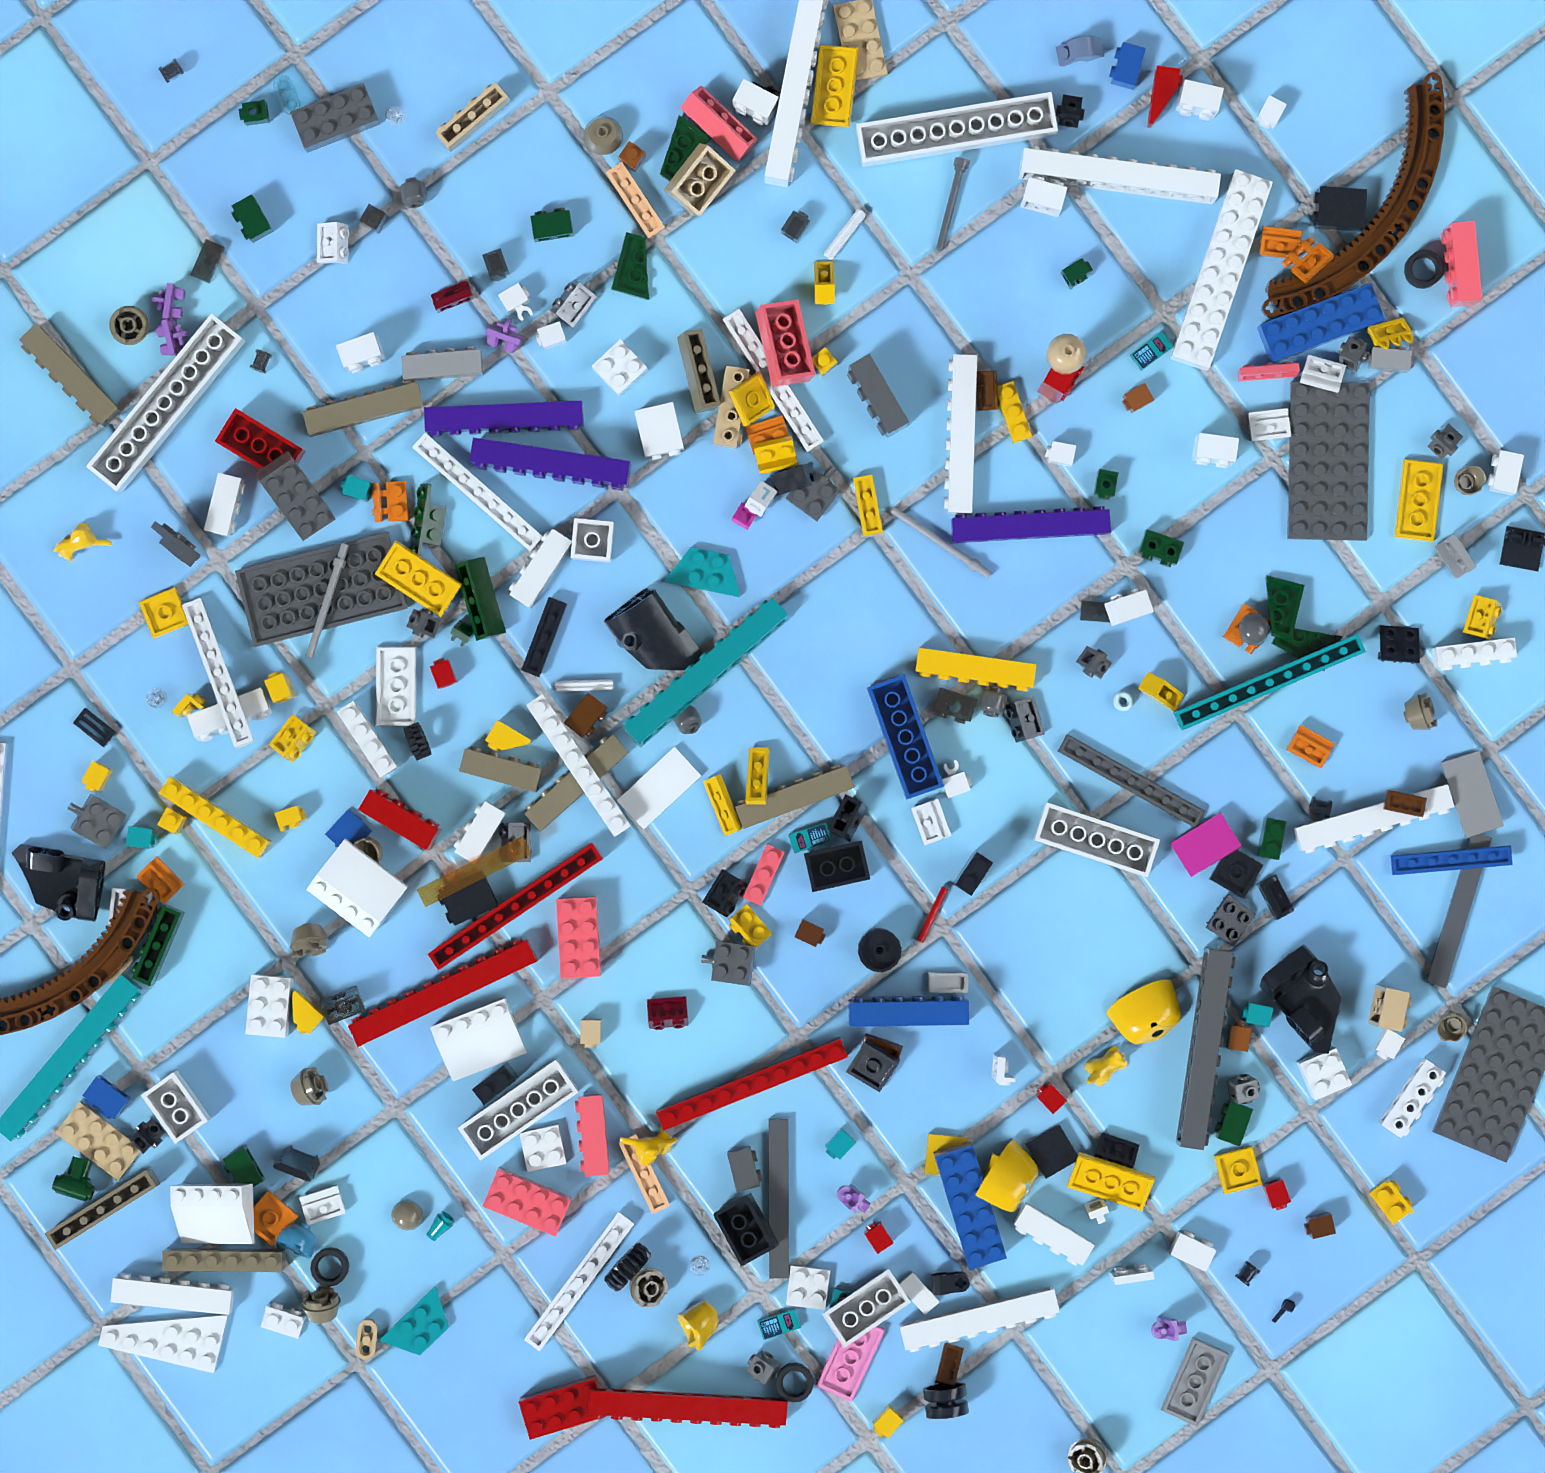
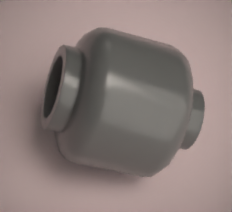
(413, 192)
(993, 702)
(688, 721)

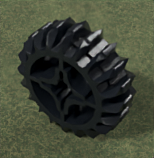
(627, 1267)

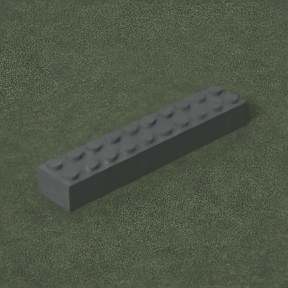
(1204, 1049)

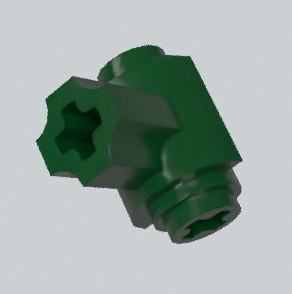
(75, 1181)

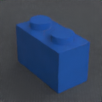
(1128, 65)
(106, 1097)

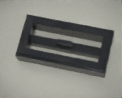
(107, 737)

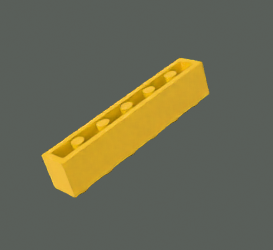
(975, 668)
(215, 817)

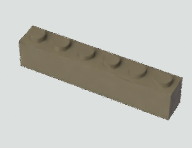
(70, 375)
(363, 409)
(568, 790)
(796, 796)
(102, 1208)
(223, 1260)

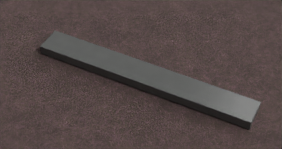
(1131, 781)
(1456, 918)
(779, 1197)

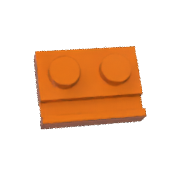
(1278, 241)
(766, 431)
(1310, 746)
(162, 878)

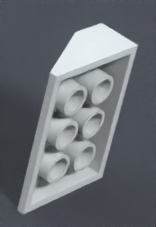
(357, 888)
(478, 1039)
(213, 1213)

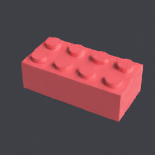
(1462, 264)
(785, 343)
(578, 937)
(527, 1201)

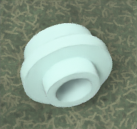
(1129, 701)

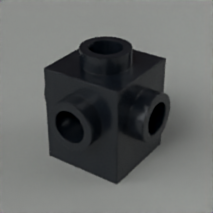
(1070, 111)
(147, 1135)

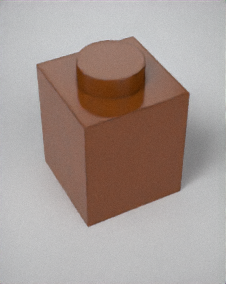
(632, 156)
(1137, 398)
(1238, 1037)

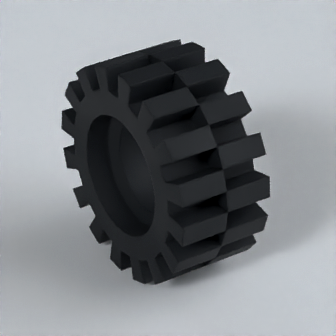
(417, 741)

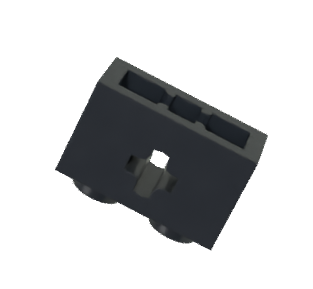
(847, 818)

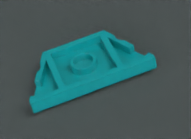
(706, 572)
(419, 1326)

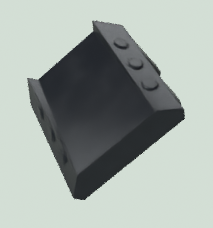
(297, 1164)

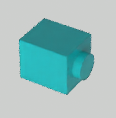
(356, 488)
(141, 837)
(1257, 1014)
(839, 1144)

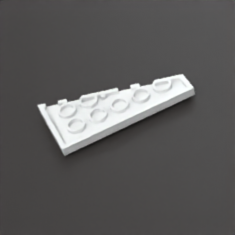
(177, 1341)

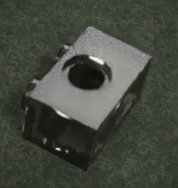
(966, 703)
(342, 1005)

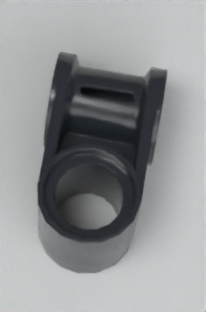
(944, 1282)

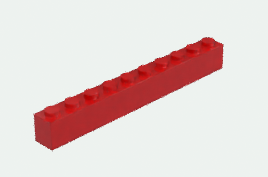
(515, 906)
(442, 993)
(751, 1084)
(686, 1406)

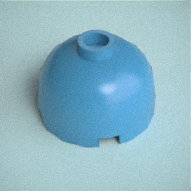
(298, 1239)

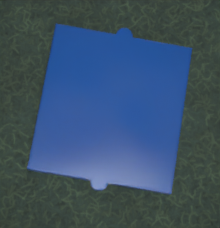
(349, 828)

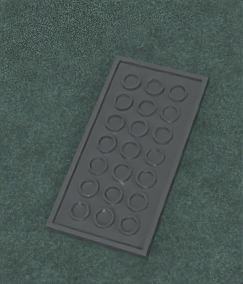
(1328, 462)
(287, 593)
(1496, 1076)

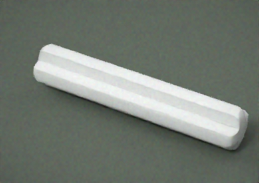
(844, 234)
(584, 685)

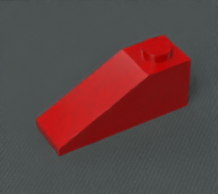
(1164, 87)

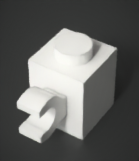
(515, 300)
(955, 783)

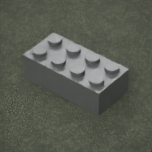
(335, 118)
(878, 396)
(295, 496)

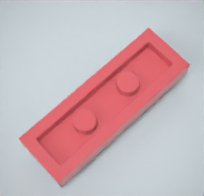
(1268, 371)
(763, 874)

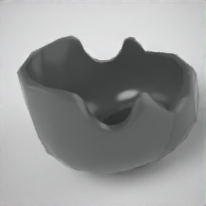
(1253, 629)

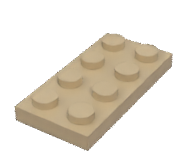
(859, 29)
(98, 1140)

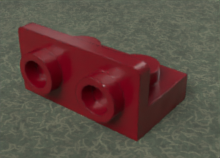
(452, 296)
(667, 1013)

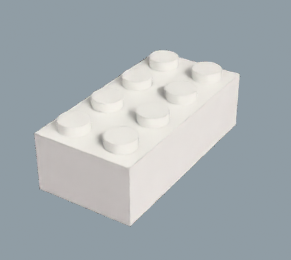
(866, 1308)

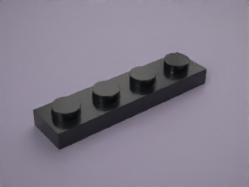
(544, 637)

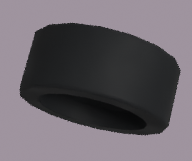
(1423, 254)
(315, 1271)
(794, 1397)

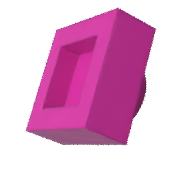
(743, 516)

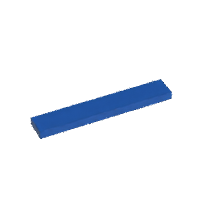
(1451, 860)

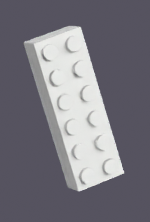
(1096, 839)
(518, 1109)

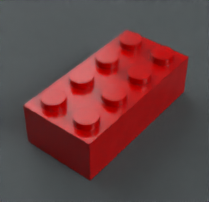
(1058, 385)
(255, 441)
(399, 819)
(557, 1407)

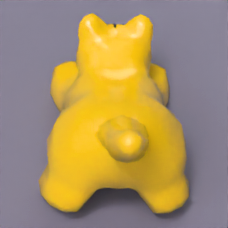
(80, 538)
(1103, 1068)
(650, 1147)

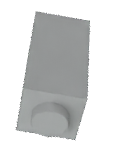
(1390, 359)

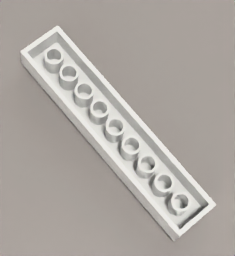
(795, 92)
(956, 129)
(1120, 176)
(1221, 270)
(165, 404)

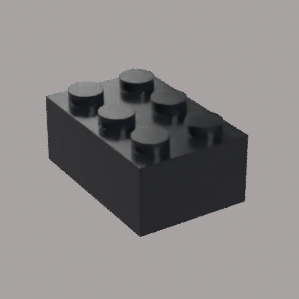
(837, 866)
(746, 1229)

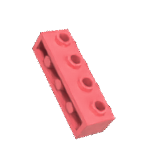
(719, 123)
(594, 1135)

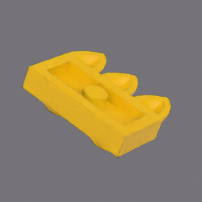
(1390, 331)

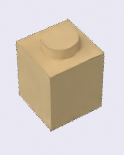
(590, 1032)

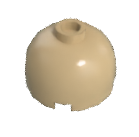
(1066, 353)

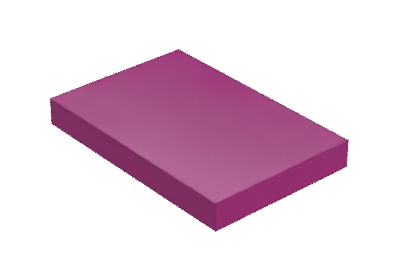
(1206, 845)

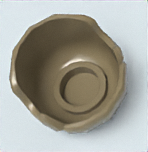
(1469, 480)
(370, 847)
(1452, 1027)
(407, 1215)

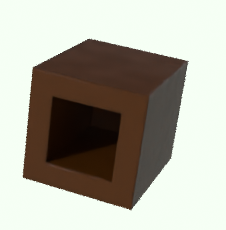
(810, 933)
(1319, 1225)

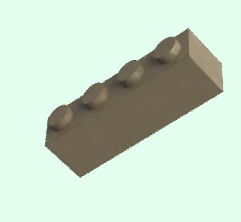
(698, 371)
(500, 769)

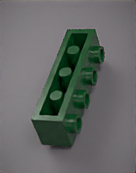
(480, 602)
(157, 947)

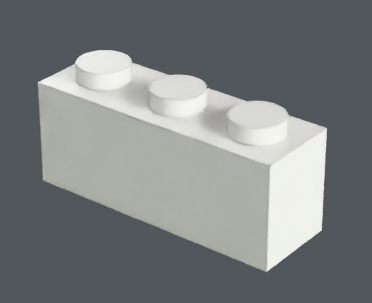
(224, 505)
(479, 831)

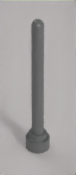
(960, 167)

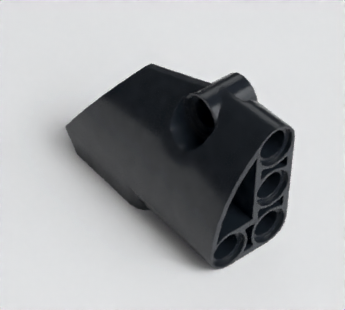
(655, 635)
(63, 881)
(1305, 997)

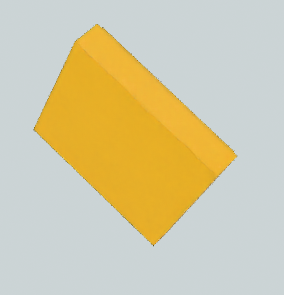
(751, 399)
(164, 612)
(936, 1143)
(1238, 1169)

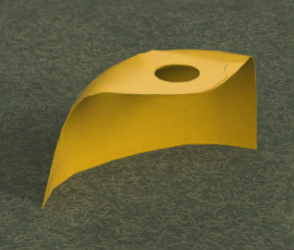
(1143, 1006)
(1008, 1178)

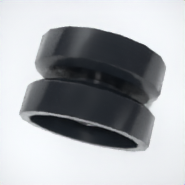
(879, 938)
(945, 1401)

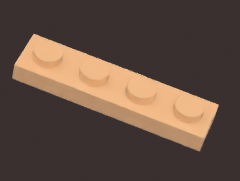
(635, 200)
(645, 1178)

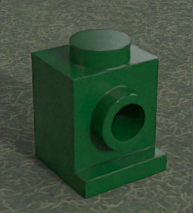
(261, 115)
(1076, 272)
(1105, 475)

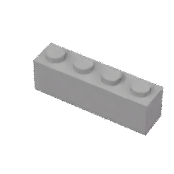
(442, 365)

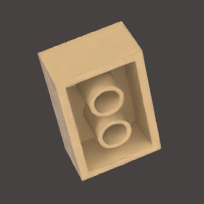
(699, 179)
(1389, 1008)

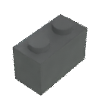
(744, 1169)

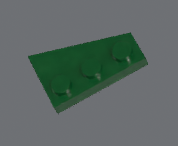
(683, 143)
(631, 269)
(1283, 605)
(1305, 642)

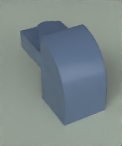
(1080, 49)

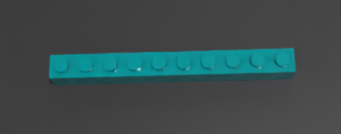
(706, 672)
(1269, 682)
(68, 1056)

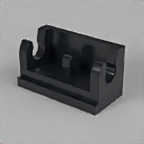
(793, 478)
(1275, 897)

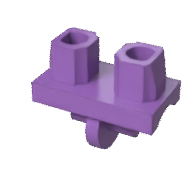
(170, 311)
(496, 333)
(173, 335)
(853, 1198)
(1168, 1328)

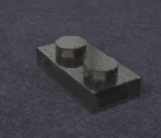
(207, 261)
(1093, 612)

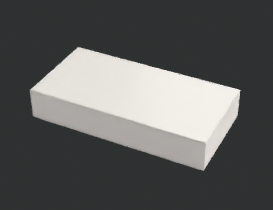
(947, 982)
(919, 1293)

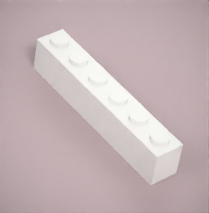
(172, 1295)

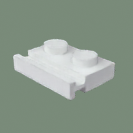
(1323, 373)
(1269, 425)
(931, 822)
(322, 1205)

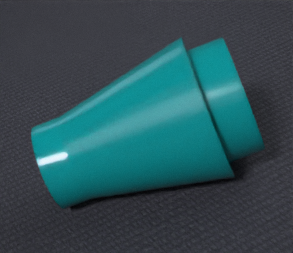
(440, 1225)

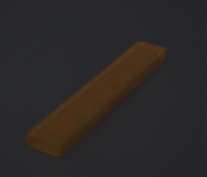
(474, 871)

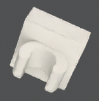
(1097, 1209)

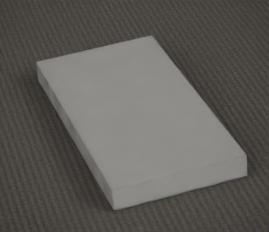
(1472, 794)
(1194, 1381)

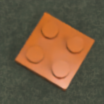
(271, 1217)

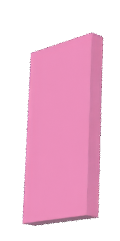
(849, 1364)

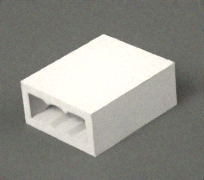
(659, 431)

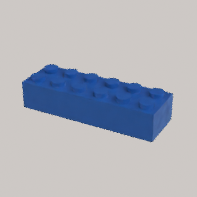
(1320, 323)
(905, 737)
(908, 1012)
(971, 1214)

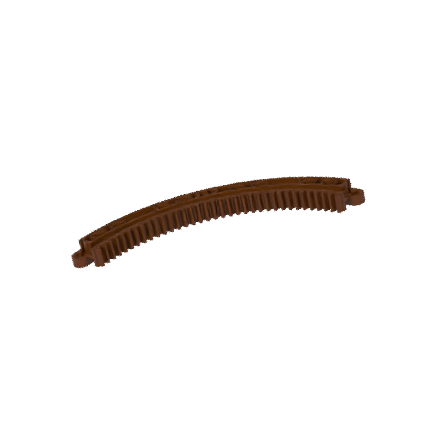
(1418, 163)
(101, 960)

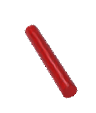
(932, 914)

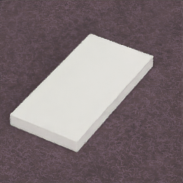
(396, 686)
(659, 788)

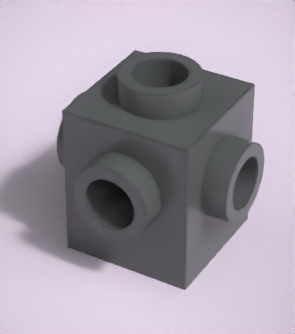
(1353, 353)
(1445, 441)
(423, 623)
(1094, 662)
(1243, 1089)
(763, 1367)

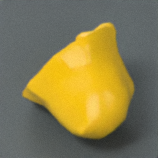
(699, 1323)

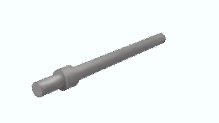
(338, 563)
(973, 564)

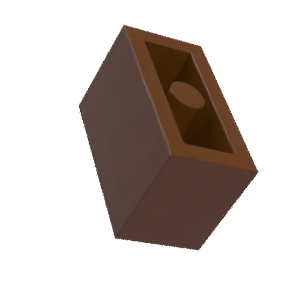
(586, 715)

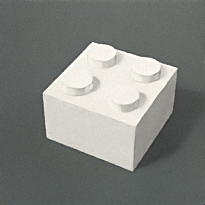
(1199, 100)
(755, 103)
(1043, 196)
(361, 353)
(619, 368)
(1215, 450)
(592, 540)
(1324, 1074)

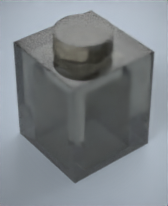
(373, 218)
(795, 226)
(496, 265)

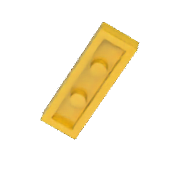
(1013, 412)
(867, 505)
(757, 775)
(722, 805)

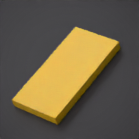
(834, 86)
(1418, 500)
(418, 579)
(1110, 1181)

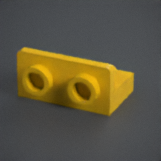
(775, 454)
(1482, 617)
(186, 705)
(292, 738)
(749, 926)
(1391, 1201)

